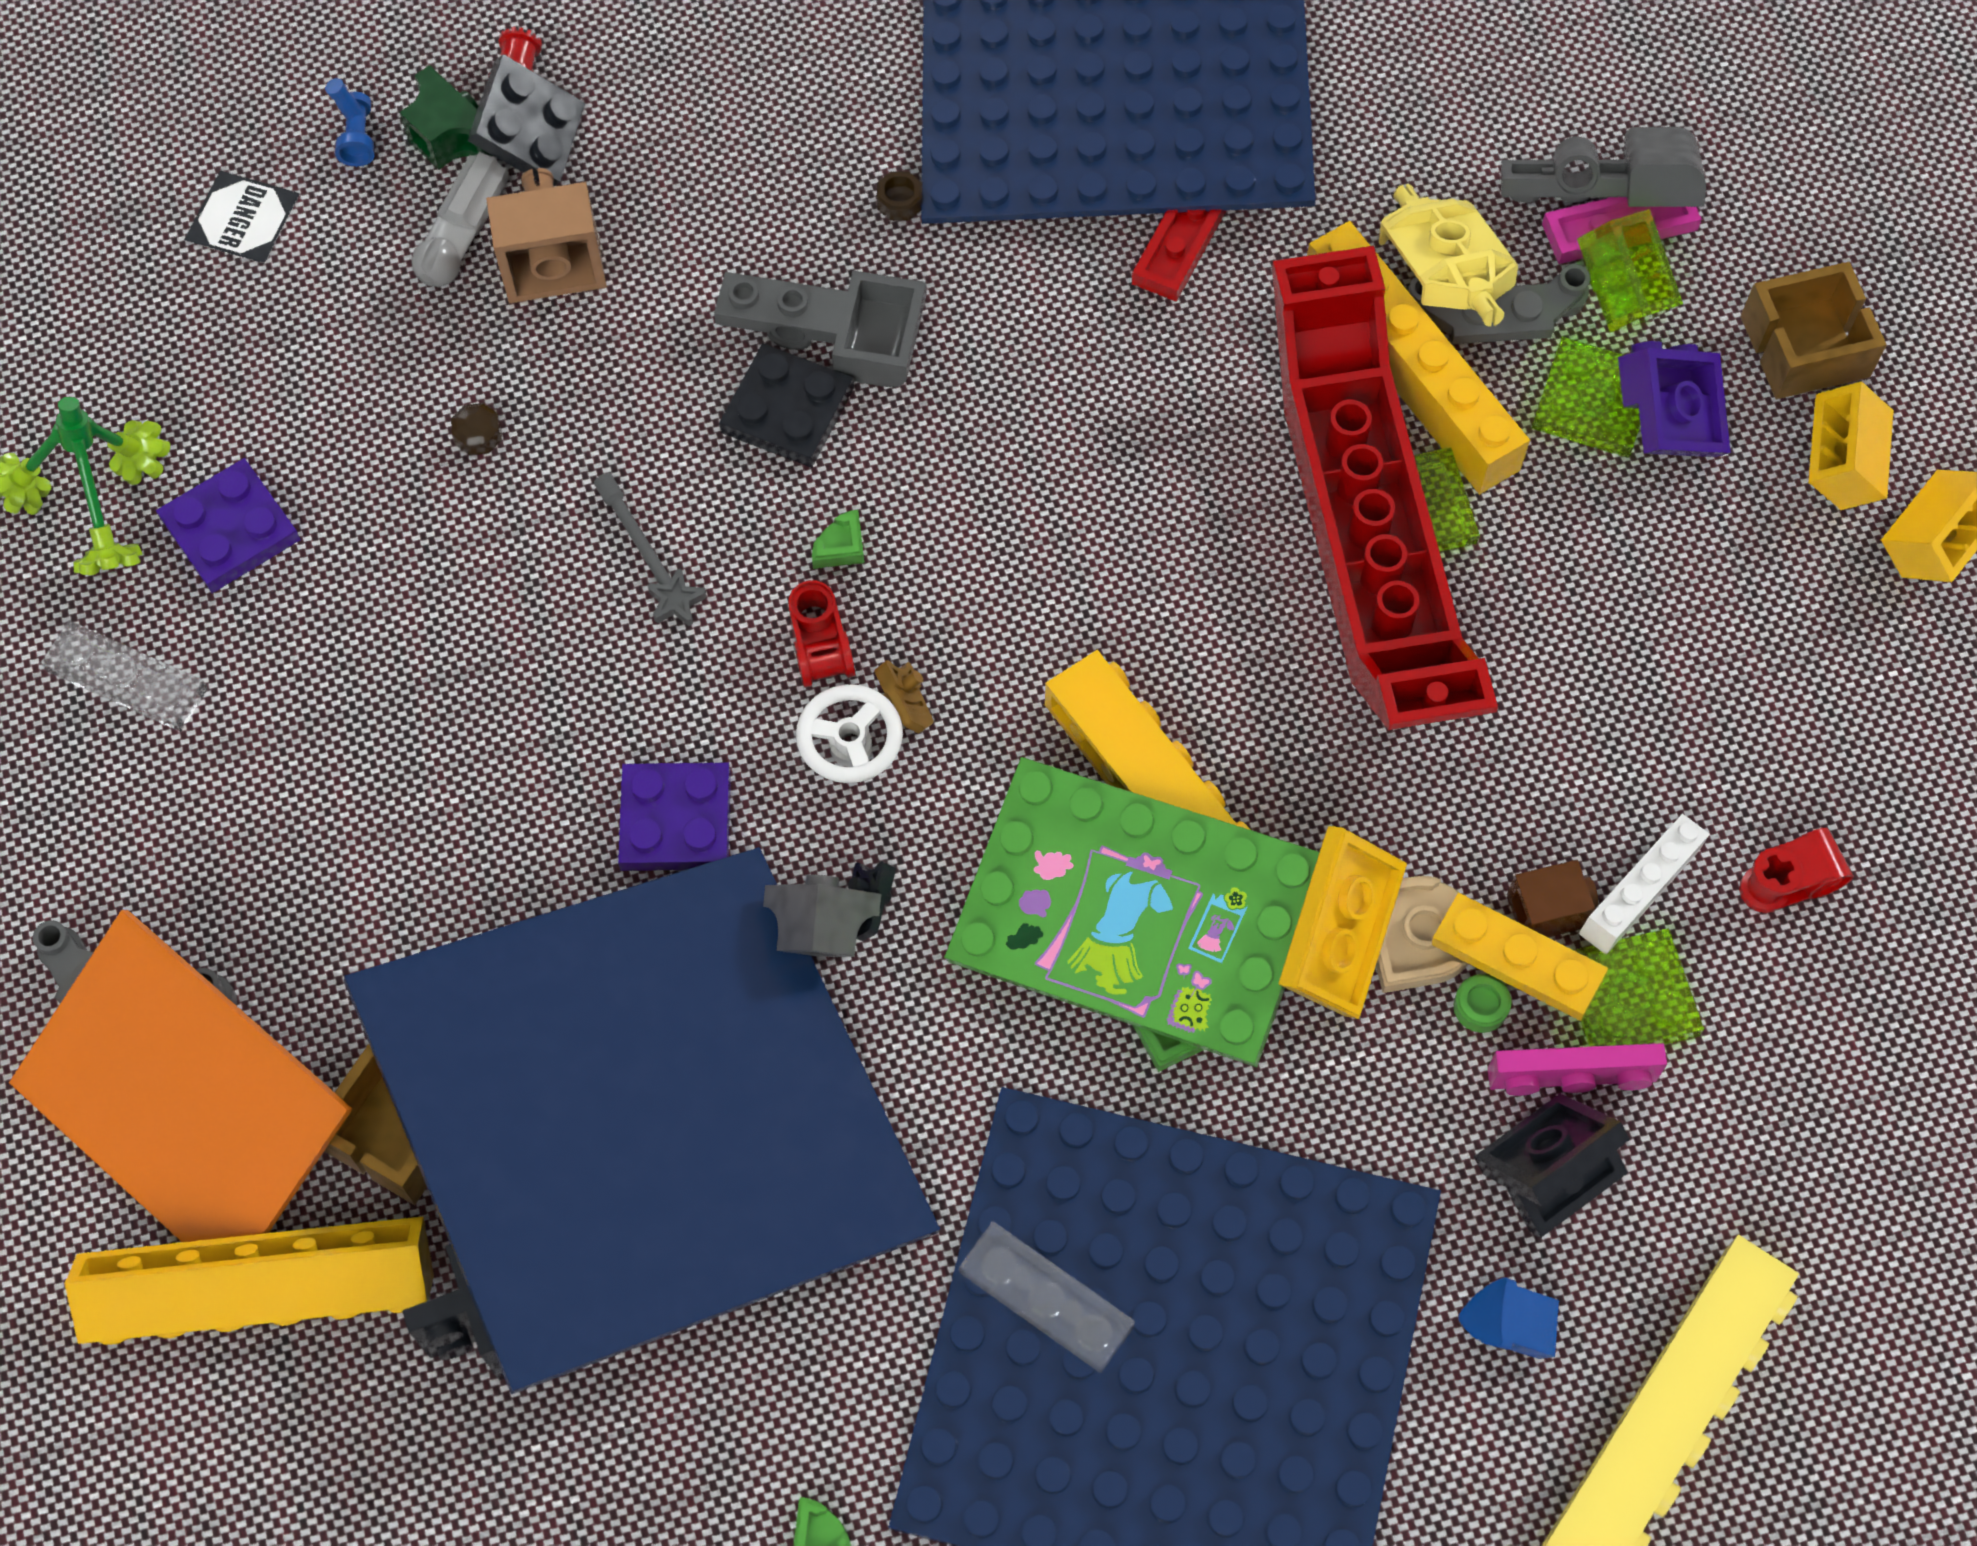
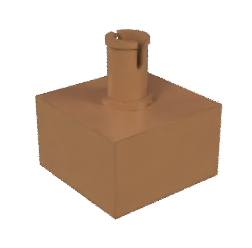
(546, 239)

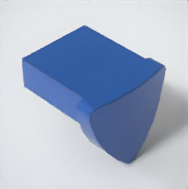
(1513, 1319)

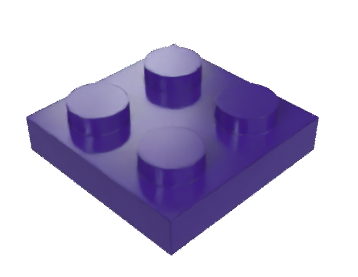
(228, 525)
(673, 815)

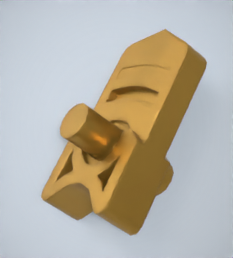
(903, 691)

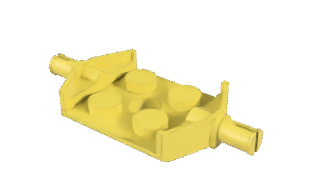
(1451, 253)

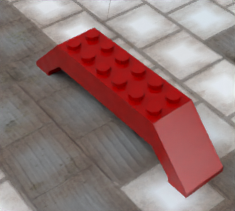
(1368, 495)

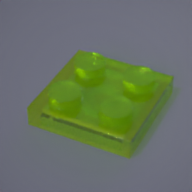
(1586, 401)
(1641, 995)

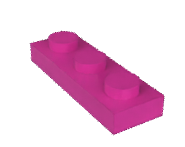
(1568, 224)
(1577, 1068)

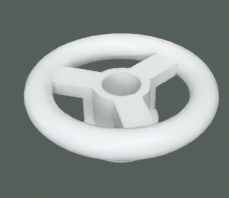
(854, 753)

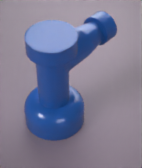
(354, 145)

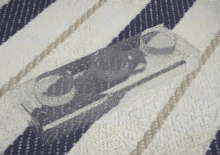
(124, 675)
(1046, 1297)

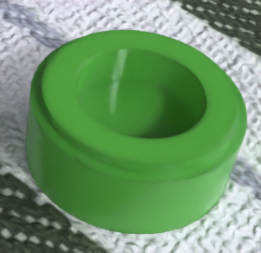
(1482, 1003)

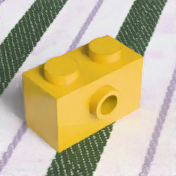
(1851, 446)
(1936, 529)

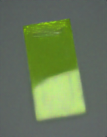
(1446, 500)

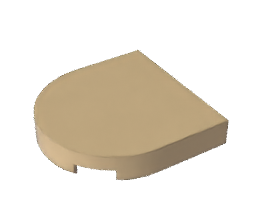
(1407, 953)

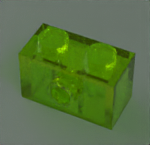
(1629, 270)

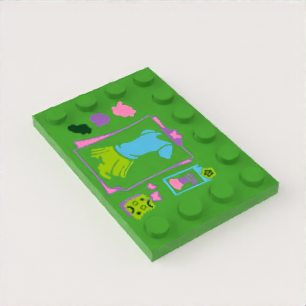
(1135, 910)

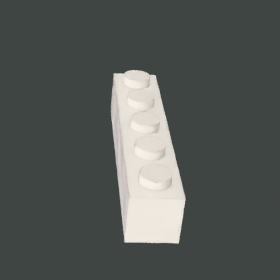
(1643, 884)

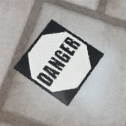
(242, 217)

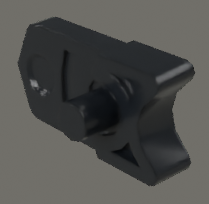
(874, 880)

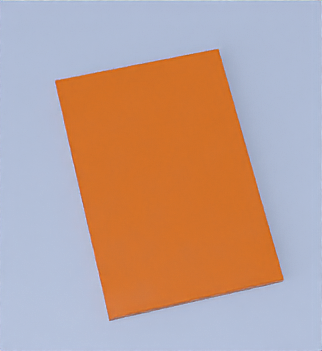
(178, 1091)

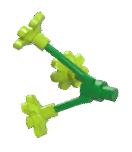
(135, 453)

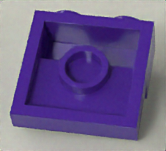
(1676, 398)

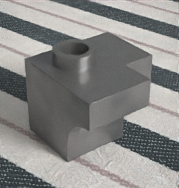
(819, 916)

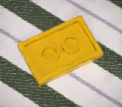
(1343, 922)

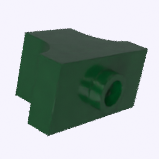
(440, 120)

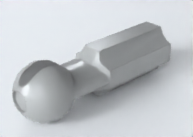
(459, 220)

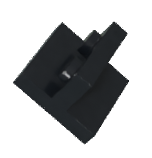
(1556, 1161)
(451, 1324)

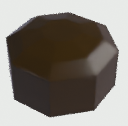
(899, 196)
(476, 429)

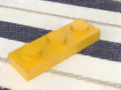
(1519, 956)

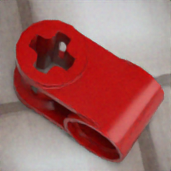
(819, 642)
(1795, 872)

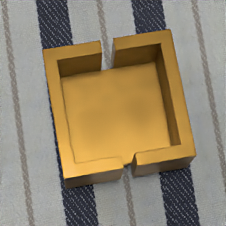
(1803, 330)
(373, 1133)

